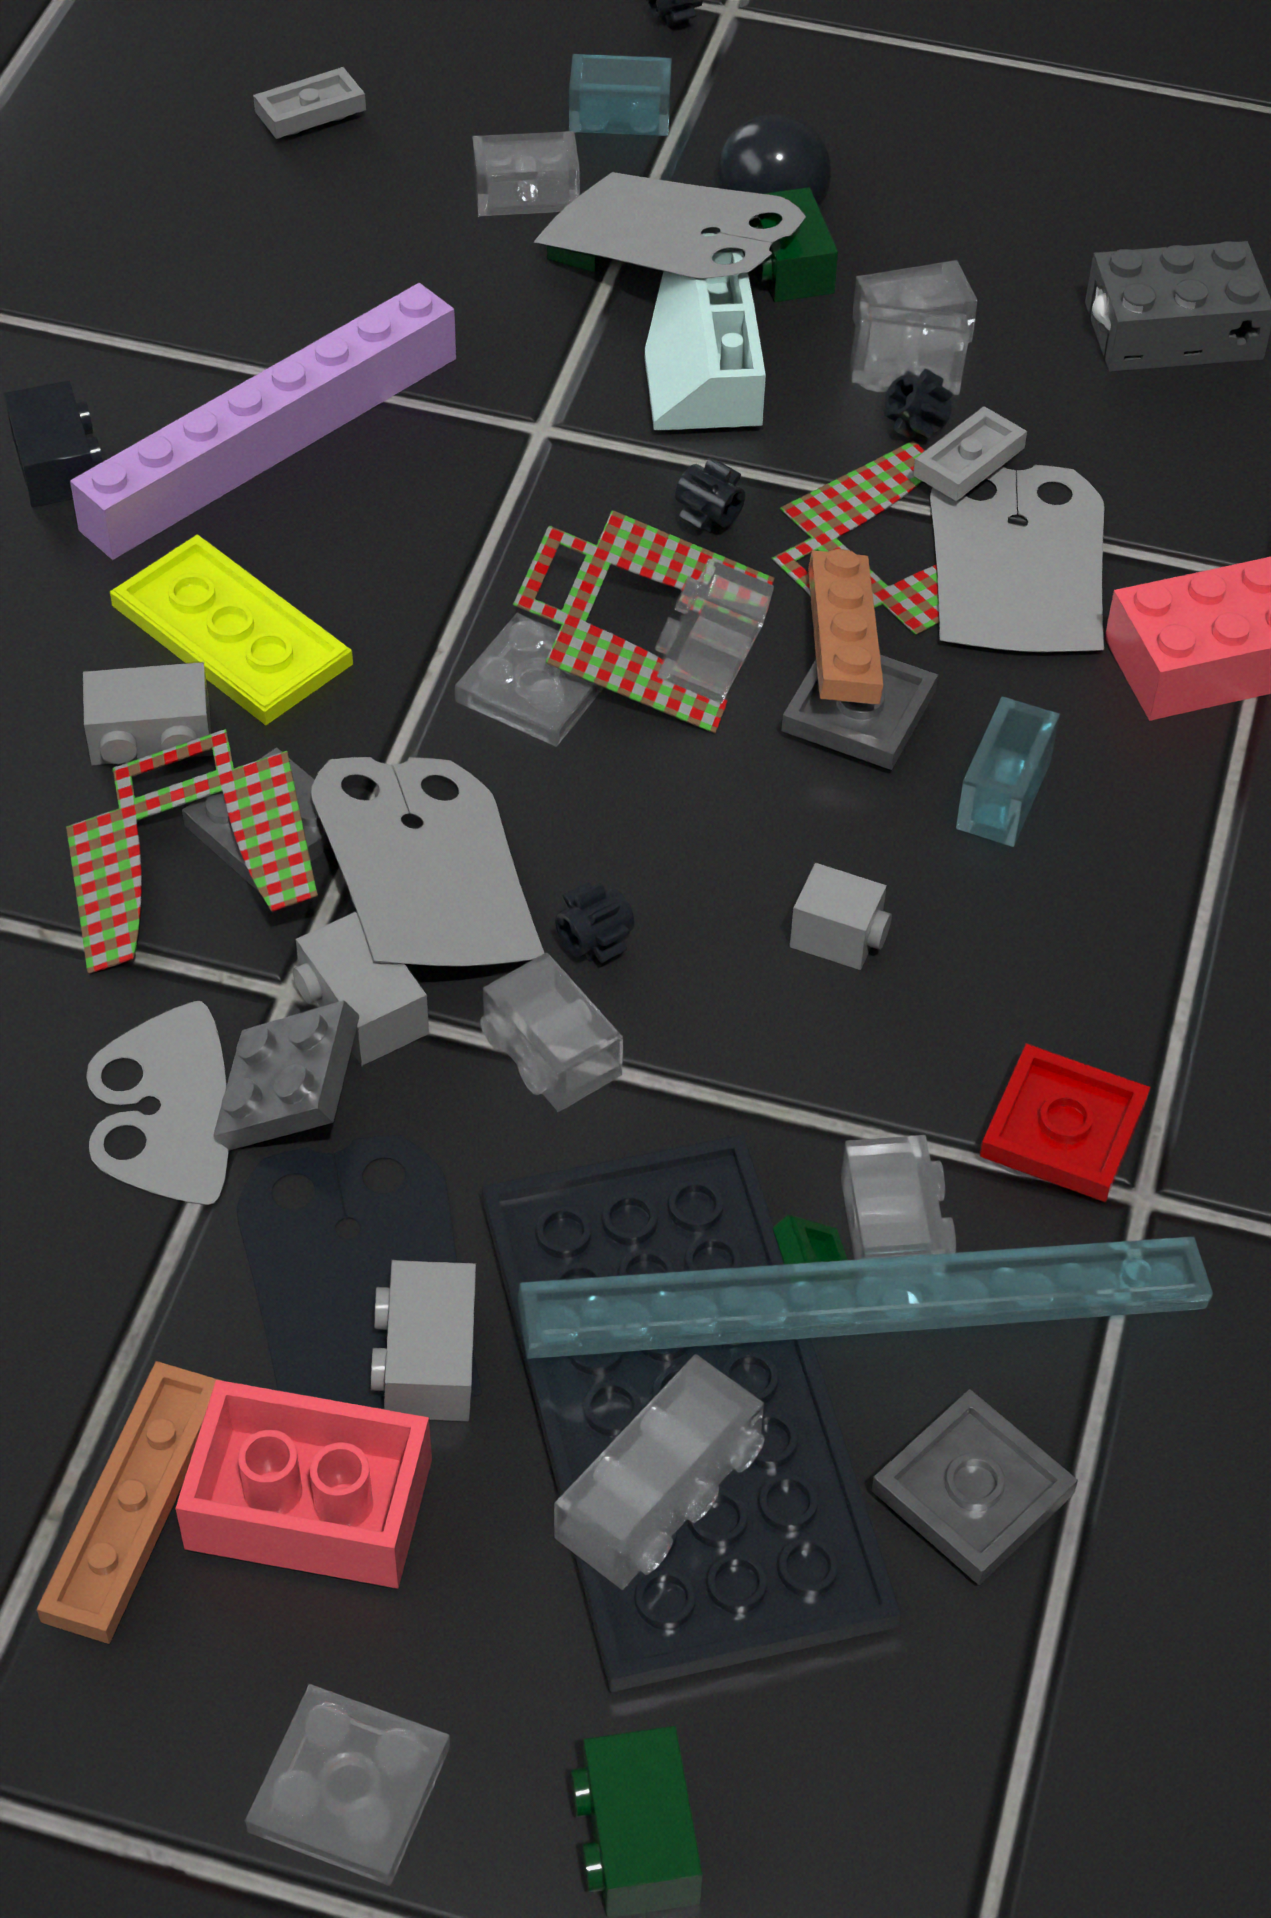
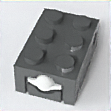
(1179, 306)

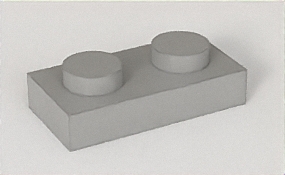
(309, 102)
(970, 453)

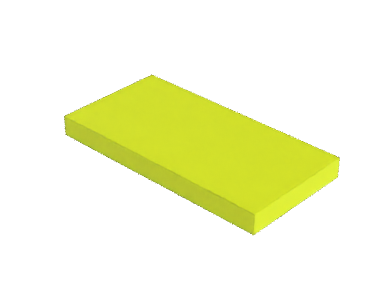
(243, 631)

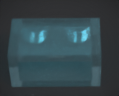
(620, 94)
(1007, 771)

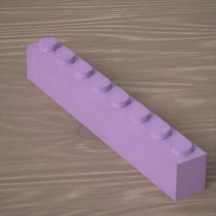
(263, 421)

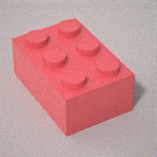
(1195, 638)
(305, 1483)

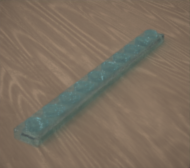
(860, 1296)

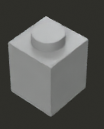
(839, 917)

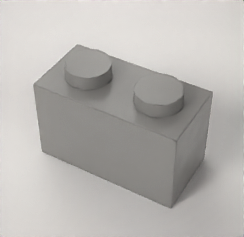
(144, 710)
(340, 967)
(428, 1339)

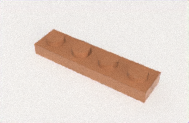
(845, 627)
(128, 1506)

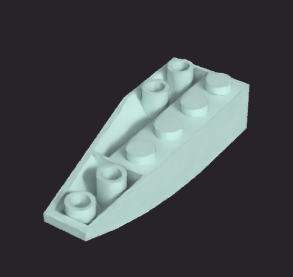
(705, 351)

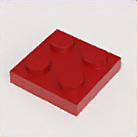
(1065, 1122)

